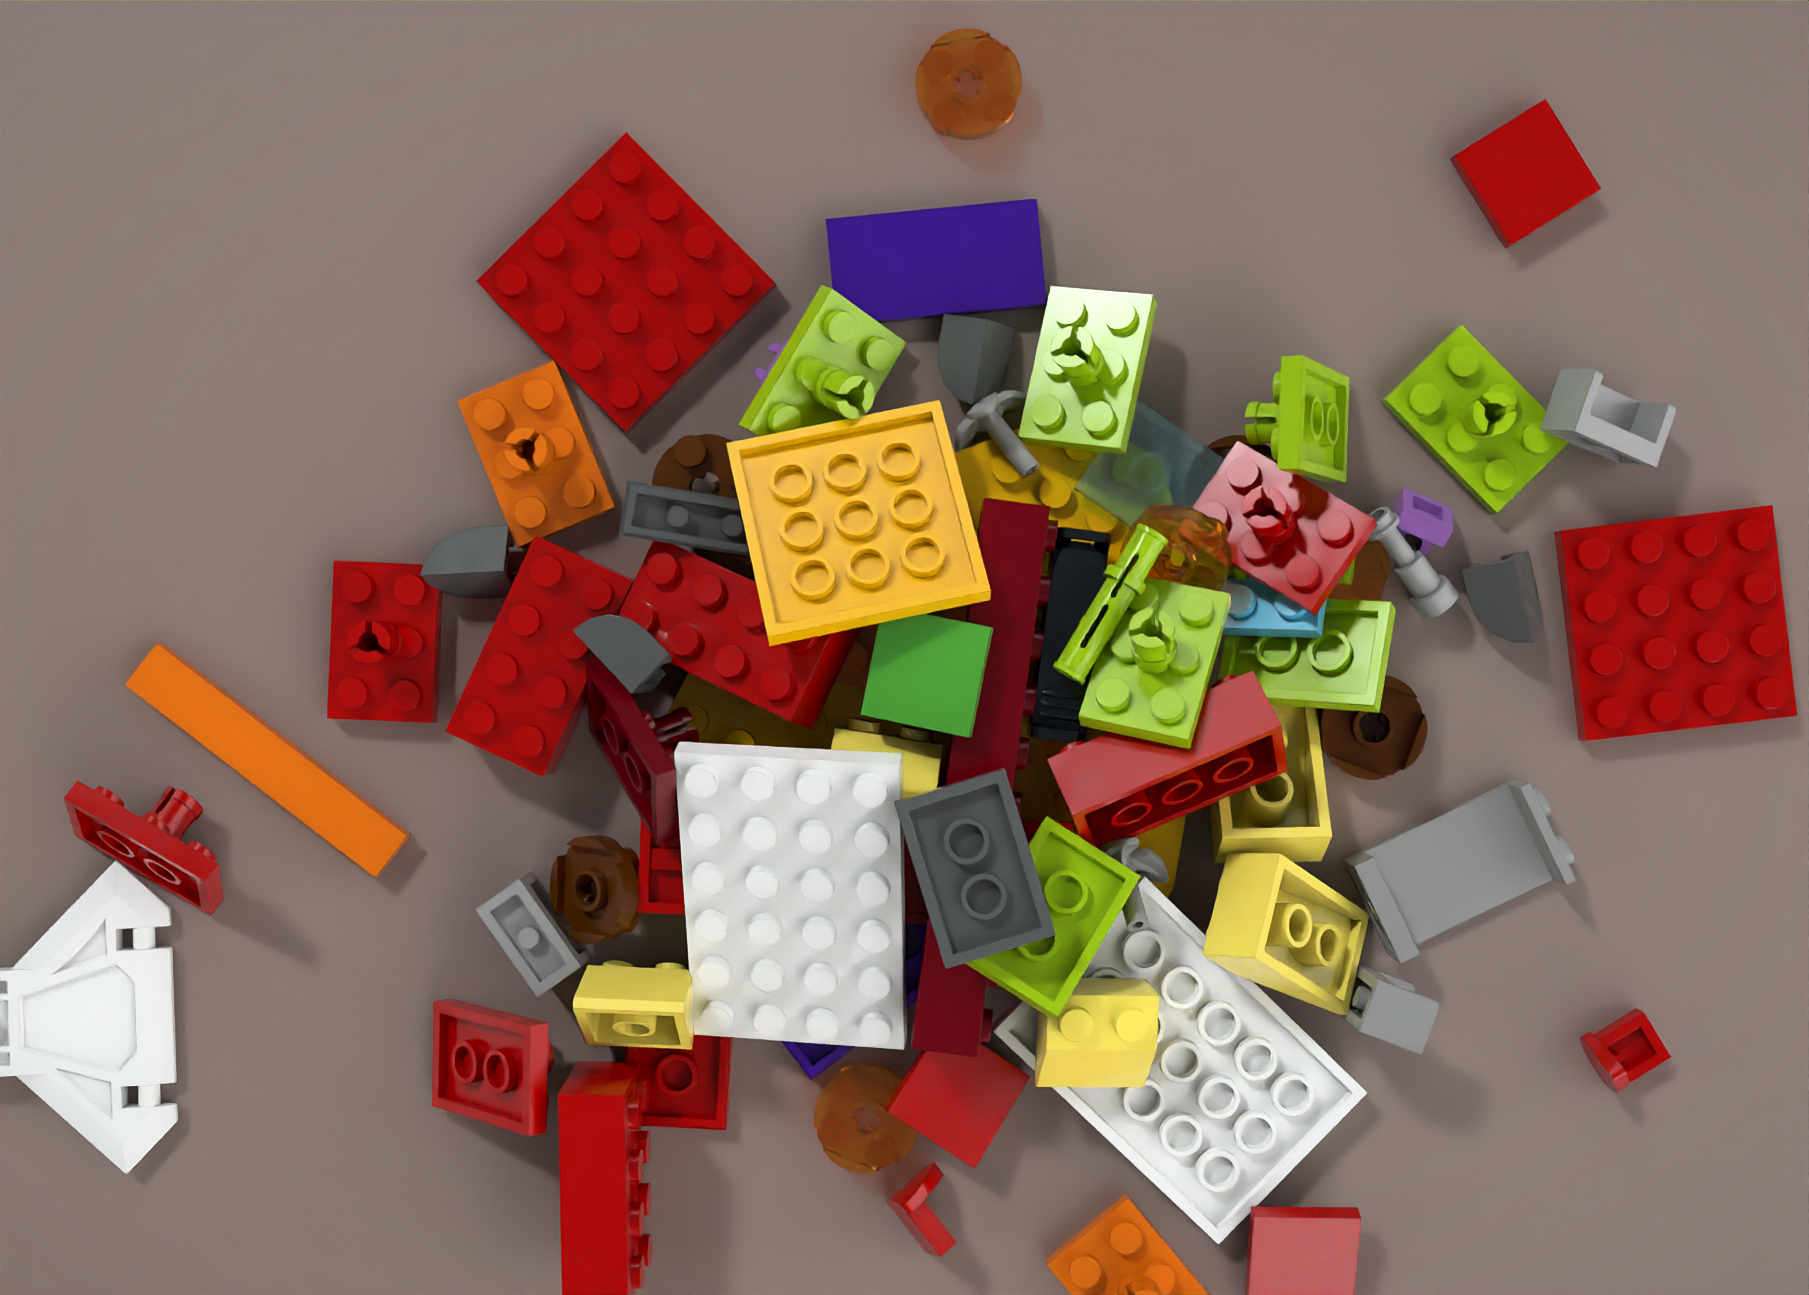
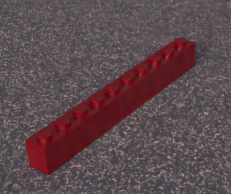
(1012, 546)

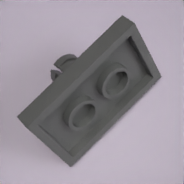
(975, 868)

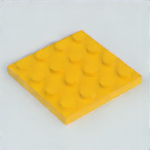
(857, 523)

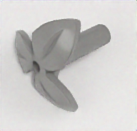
(988, 417)
(1139, 861)

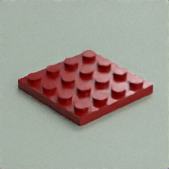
(626, 282)
(1675, 623)

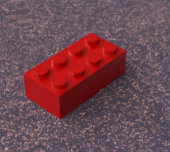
(718, 632)
(533, 665)
(1133, 785)
(602, 1179)

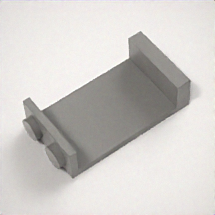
(1459, 865)

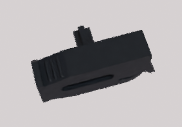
(1075, 581)

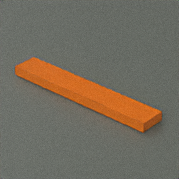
(268, 759)

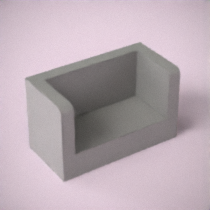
(1606, 420)
(531, 936)
(1391, 1010)

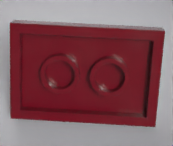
(638, 748)

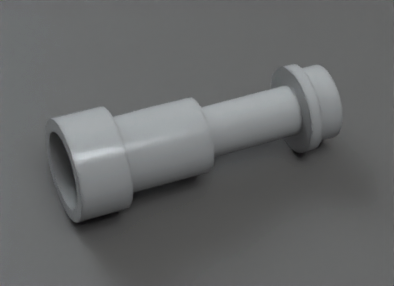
(1429, 592)

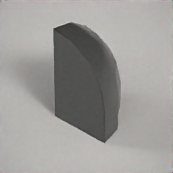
(973, 356)
(472, 563)
(1505, 597)
(626, 651)

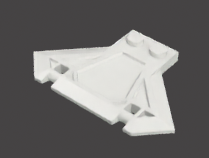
(97, 1018)

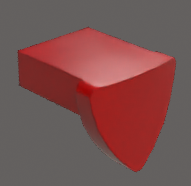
(1624, 1050)
(917, 1216)

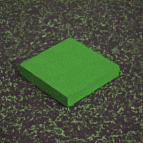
(927, 673)

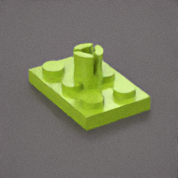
(825, 368)
(1088, 369)
(1475, 419)
(1305, 421)
(1157, 664)
(1328, 672)
(1083, 899)

